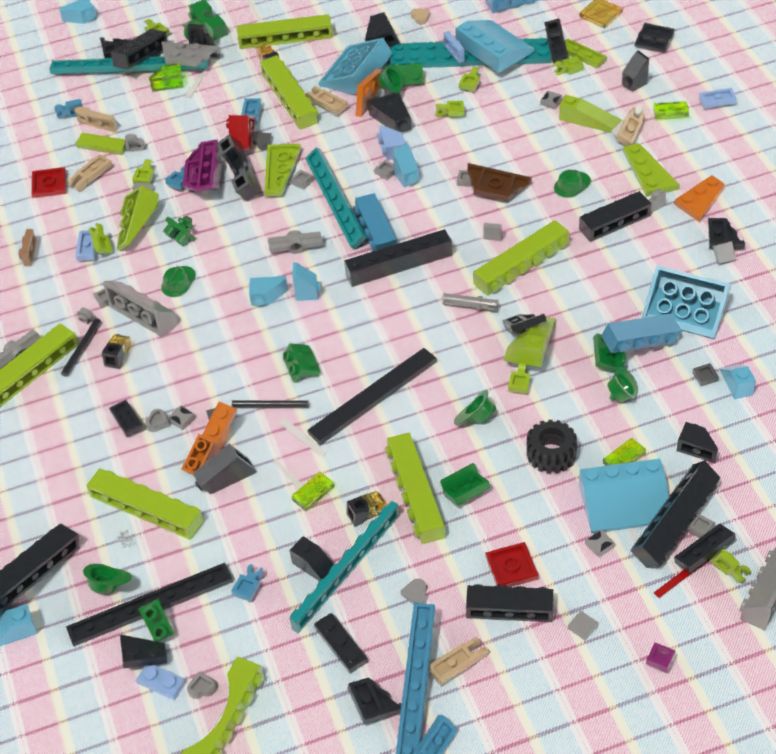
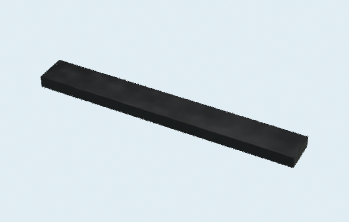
(371, 396)
(129, 613)

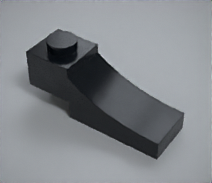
(556, 40)

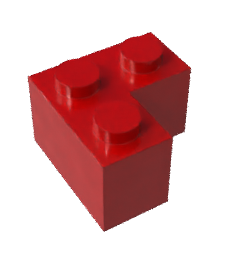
(241, 128)

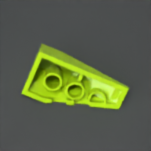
(583, 113)
(135, 211)
(531, 345)

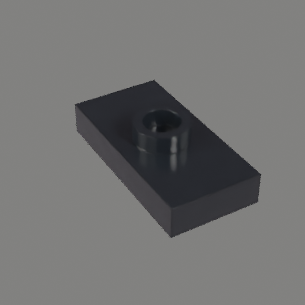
(126, 418)

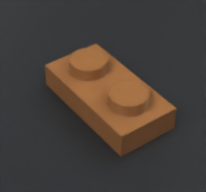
(28, 247)

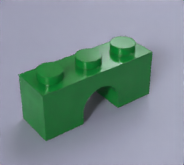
(203, 11)

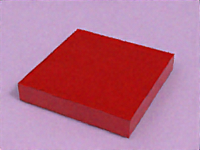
(48, 182)
(511, 565)

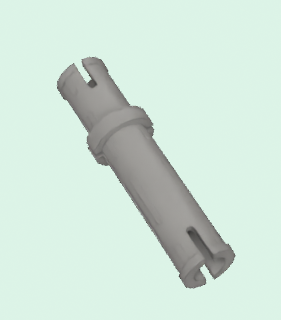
(471, 302)

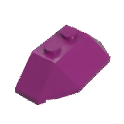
(203, 167)

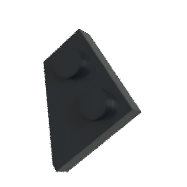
(198, 34)
(721, 231)
(521, 321)
(141, 652)
(372, 701)

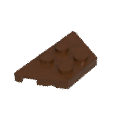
(496, 183)

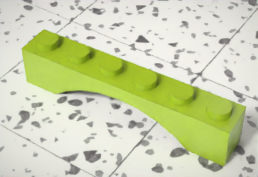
(242, 680)

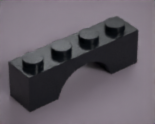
(244, 180)

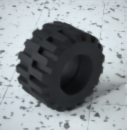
(556, 434)

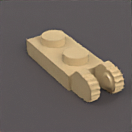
(327, 100)
(96, 119)
(630, 127)
(89, 172)
(457, 661)

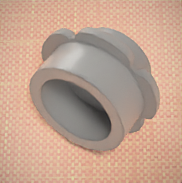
(85, 315)

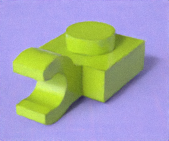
(158, 26)
(569, 65)
(470, 81)
(452, 108)
(145, 173)
(100, 241)
(519, 380)
(729, 565)

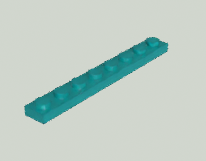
(335, 197)
(341, 570)

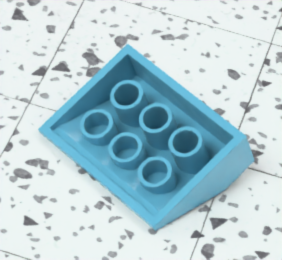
(492, 43)
(355, 65)
(691, 299)
(623, 494)

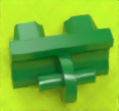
(182, 228)
(156, 620)

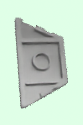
(187, 53)

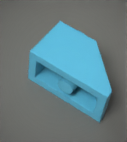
(78, 12)
(405, 166)
(305, 283)
(266, 289)
(739, 380)
(16, 625)

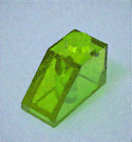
(167, 78)

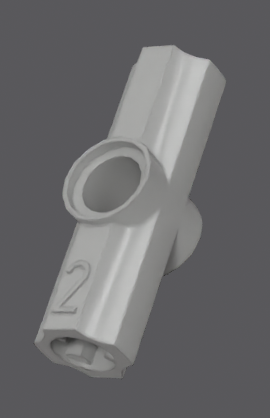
(295, 242)
(15, 348)

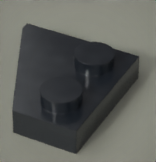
(108, 46)

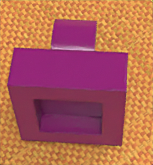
(660, 657)

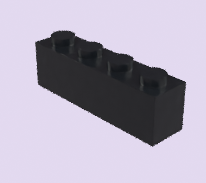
(138, 49)
(614, 216)
(509, 603)

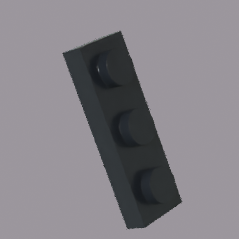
(704, 548)
(340, 643)

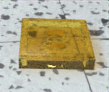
(601, 12)

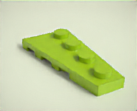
(279, 167)
(648, 170)

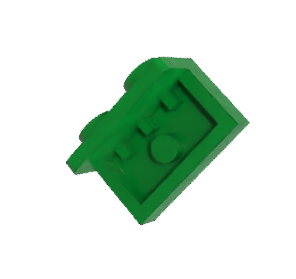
(411, 73)
(604, 358)
(300, 361)
(464, 484)

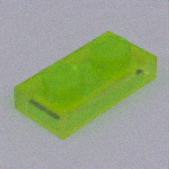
(671, 110)
(627, 452)
(312, 491)

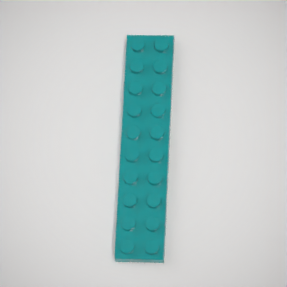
(436, 54)

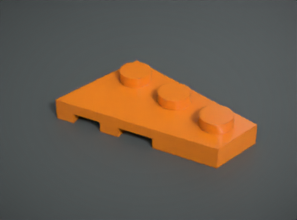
(366, 91)
(700, 197)

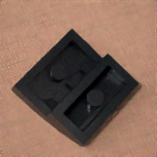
(655, 37)

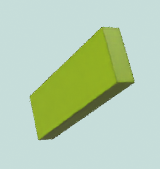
(585, 54)
(101, 143)

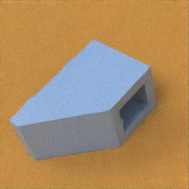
(390, 140)

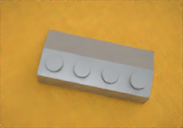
(140, 308)
(762, 600)

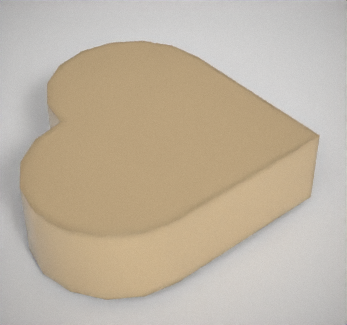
(420, 15)

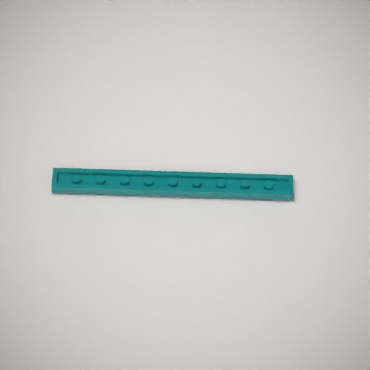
(106, 65)

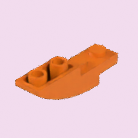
(212, 438)

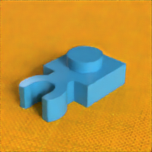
(68, 109)
(175, 179)
(247, 585)

